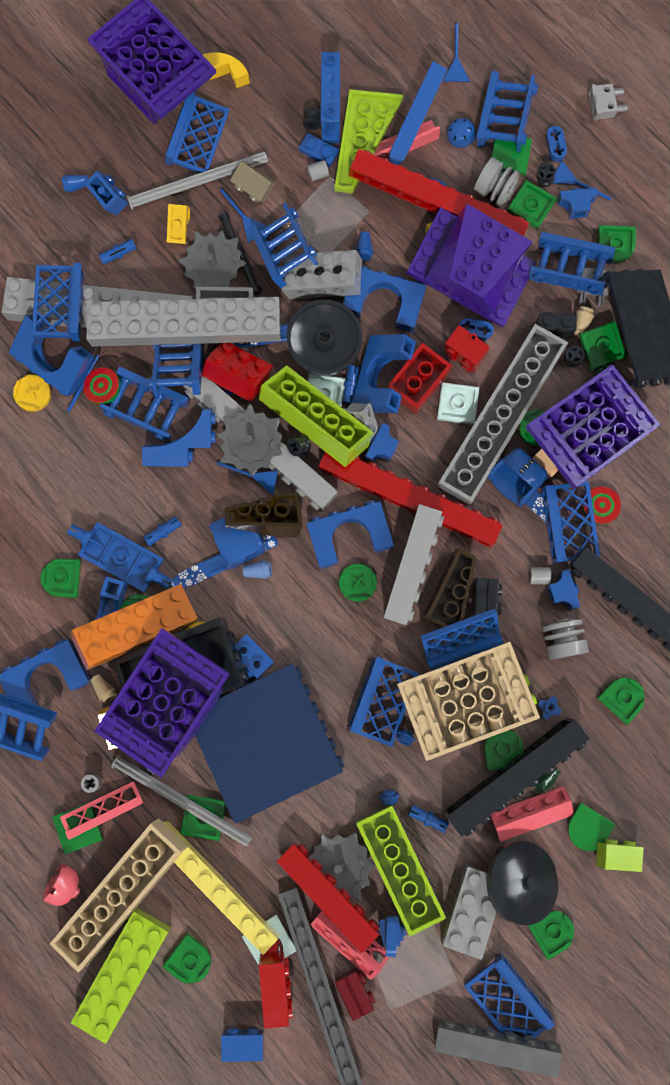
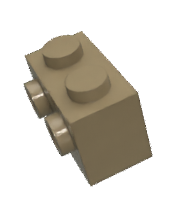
(253, 182)

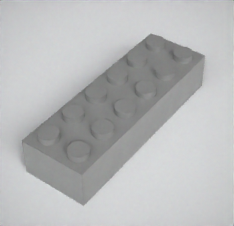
(412, 565)

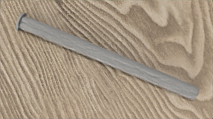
(193, 181)
(181, 801)

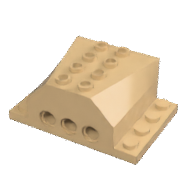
(468, 701)

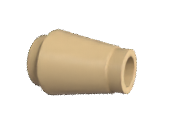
(584, 318)
(104, 690)

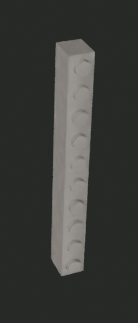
(291, 467)

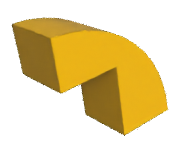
(227, 64)

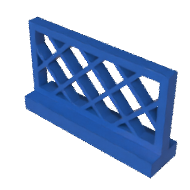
(182, 126)
(75, 301)
(554, 520)
(469, 644)
(365, 700)
(521, 989)

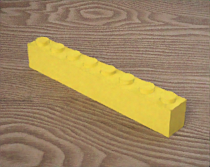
(225, 896)

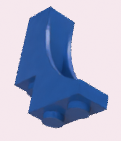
(178, 452)

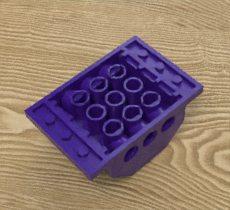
(150, 59)
(474, 262)
(592, 426)
(163, 703)

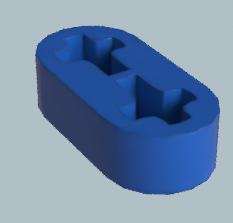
(552, 144)
(478, 325)
(391, 940)

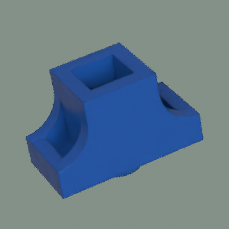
(577, 201)
(382, 445)
(564, 591)

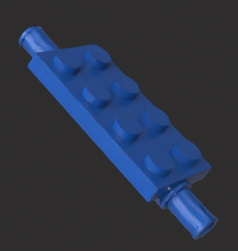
(120, 556)

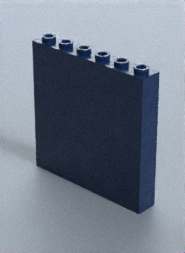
(267, 743)

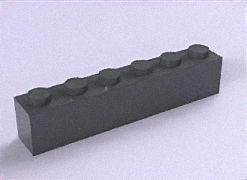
(498, 1047)

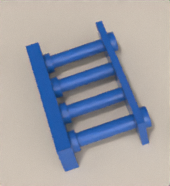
(330, 97)
(492, 101)
(266, 247)
(576, 248)
(194, 368)
(127, 378)
(25, 713)

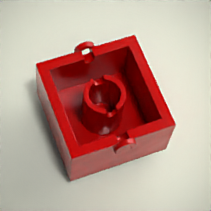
(465, 350)

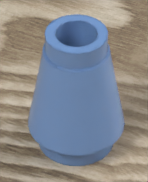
(258, 570)

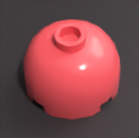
(62, 886)

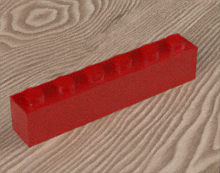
(329, 897)

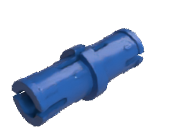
(105, 256)
(350, 384)
(162, 531)
(428, 818)

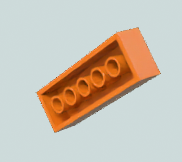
(132, 626)

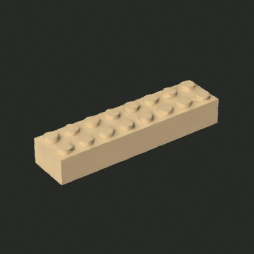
(118, 895)

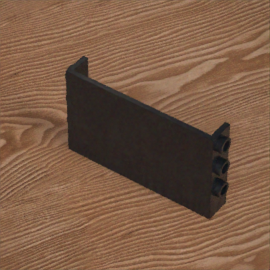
(645, 322)
(211, 640)

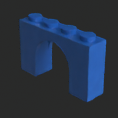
(409, 293)
(29, 352)
(379, 352)
(369, 516)
(63, 655)

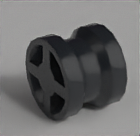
(312, 118)
(543, 171)
(576, 353)
(298, 444)

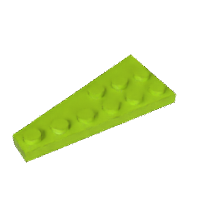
(364, 127)

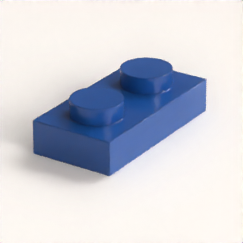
(318, 150)

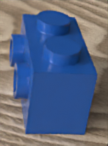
(107, 194)
(253, 657)
(242, 1044)

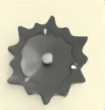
(212, 260)
(250, 440)
(345, 862)

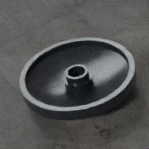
(324, 337)
(522, 883)

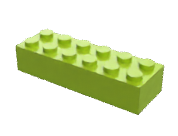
(315, 415)
(400, 870)
(120, 975)

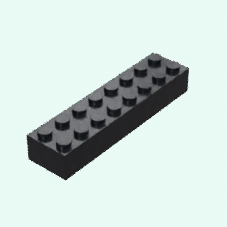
(519, 773)

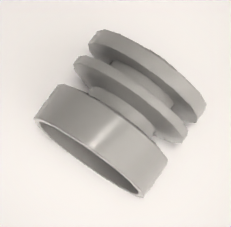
(496, 182)
(565, 639)

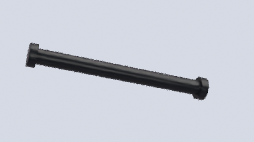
(224, 218)

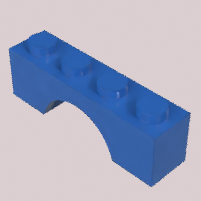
(111, 596)

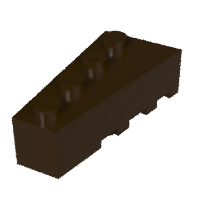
(452, 591)

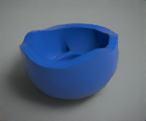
(459, 129)

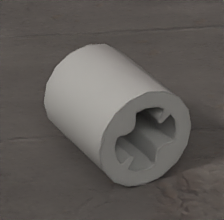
(318, 170)
(540, 575)
(85, 785)

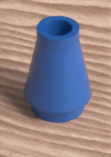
(74, 182)
(364, 246)

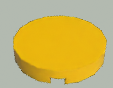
(32, 393)

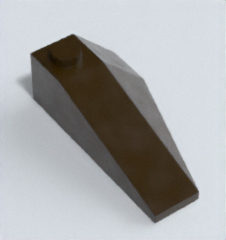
(270, 516)

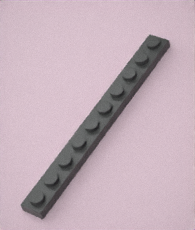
(319, 987)

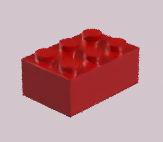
(237, 370)
(420, 378)
(275, 990)

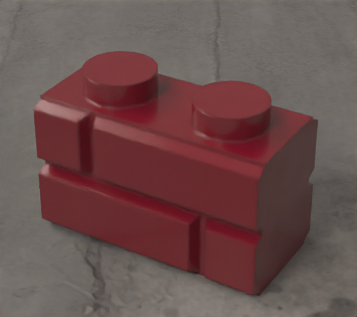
(354, 994)

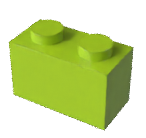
(619, 856)

